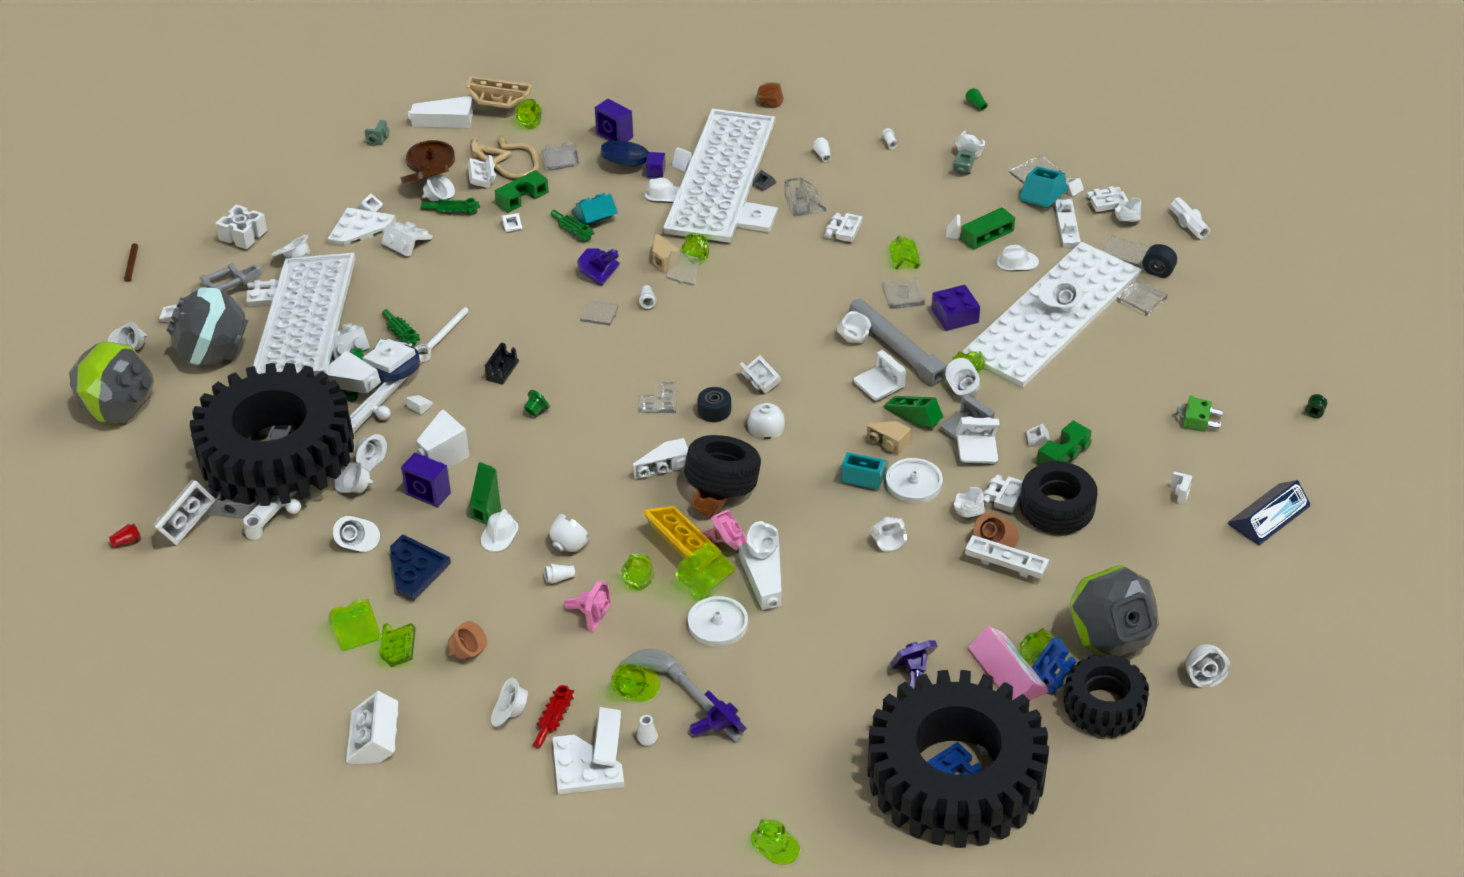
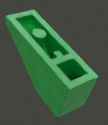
(917, 410)

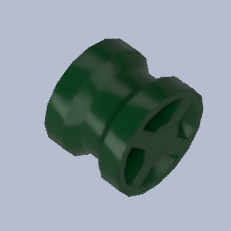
(1316, 406)

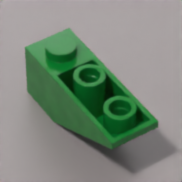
(485, 494)

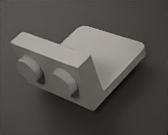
(969, 408)

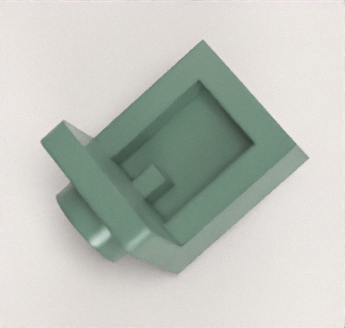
(378, 135)
(964, 162)

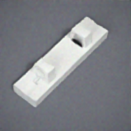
(1067, 223)
(1007, 557)

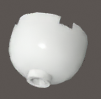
(766, 421)
(567, 534)
(1207, 665)

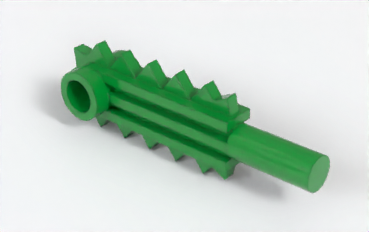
(468, 205)
(574, 226)
(400, 328)

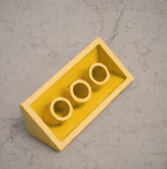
(676, 529)

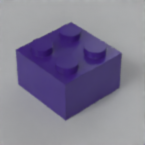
(613, 121)
(955, 307)
(426, 479)

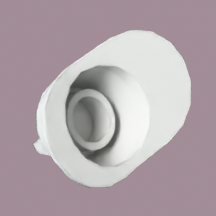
(438, 188)
(661, 190)
(296, 248)
(1017, 258)
(1060, 293)
(129, 335)
(962, 377)
(370, 451)
(353, 479)
(499, 531)
(356, 533)
(510, 702)

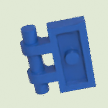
(1052, 659)
(953, 759)

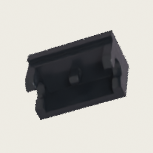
(501, 364)

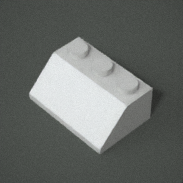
(184, 512)
(372, 730)

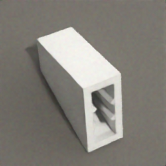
(353, 373)

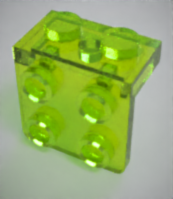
(704, 570)
(354, 624)

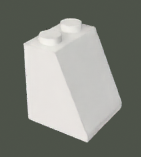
(444, 440)

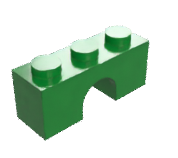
(531, 184)
(1072, 442)

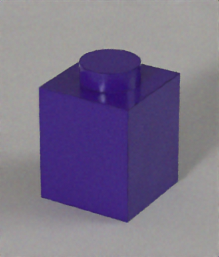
(655, 165)

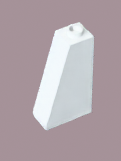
(443, 113)
(763, 576)

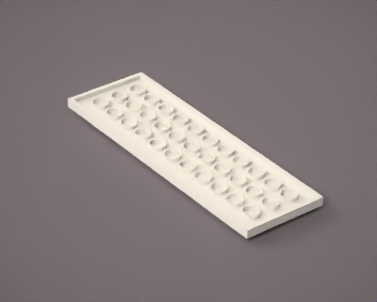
(720, 175)
(306, 312)
(1034, 332)

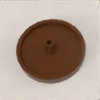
(432, 153)
(424, 173)

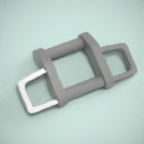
(238, 277)

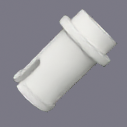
(888, 135)

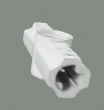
(1190, 218)

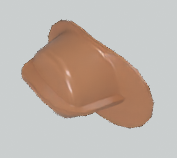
(996, 529)
(467, 640)

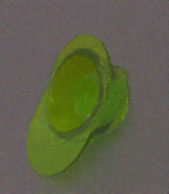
(635, 682)
(775, 842)

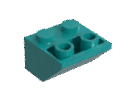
(1043, 186)
(596, 209)
(863, 470)

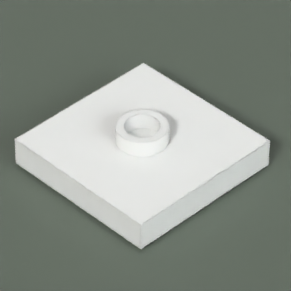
(757, 217)
(389, 356)

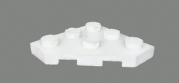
(358, 225)
(576, 768)

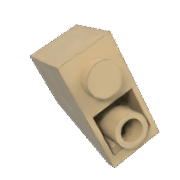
(662, 251)
(890, 435)

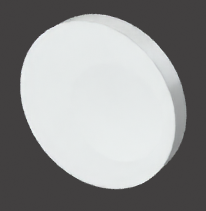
(914, 480)
(717, 621)

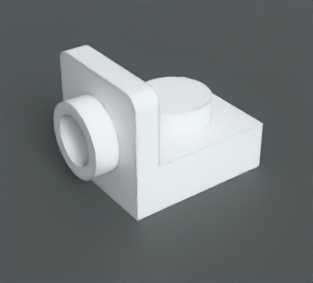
(1182, 484)

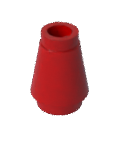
(126, 535)

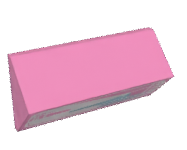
(1006, 664)

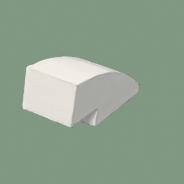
(607, 736)

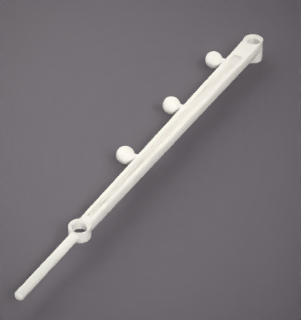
(262, 514)

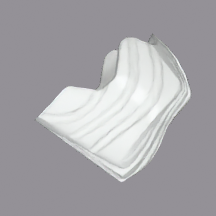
(970, 144)
(1129, 211)
(854, 327)
(970, 503)
(889, 533)
(762, 539)

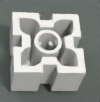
(241, 226)

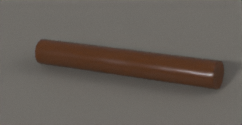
(131, 262)

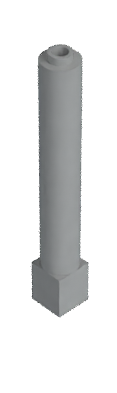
(928, 366)

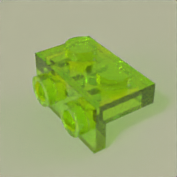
(905, 252)
(397, 644)

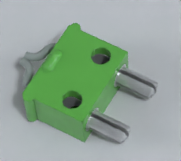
(1198, 414)

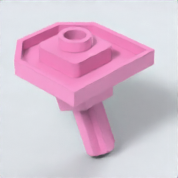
(726, 530)
(592, 604)

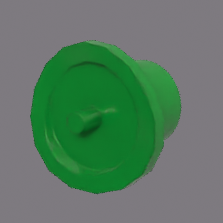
(535, 403)

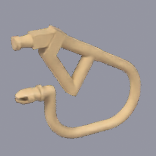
(480, 151)

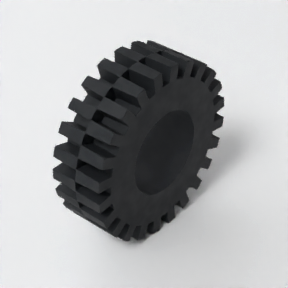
(276, 465)
(951, 801)

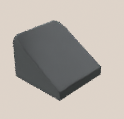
(763, 180)

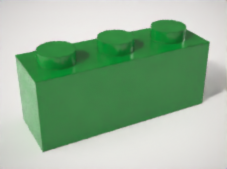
(987, 228)

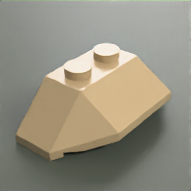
(497, 92)

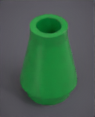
(975, 98)

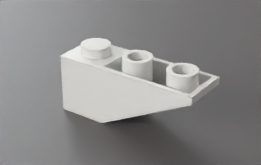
(663, 459)

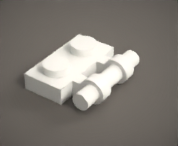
(1106, 198)
(848, 227)
(260, 296)
(1007, 497)

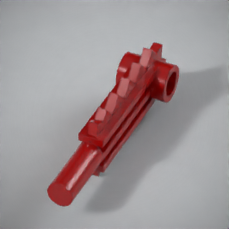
(554, 713)

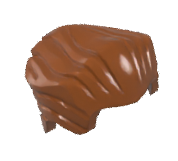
(770, 95)
(707, 503)

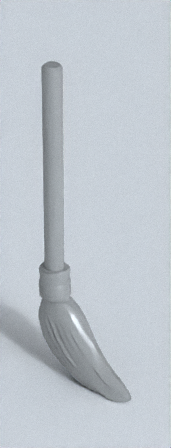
(665, 663)

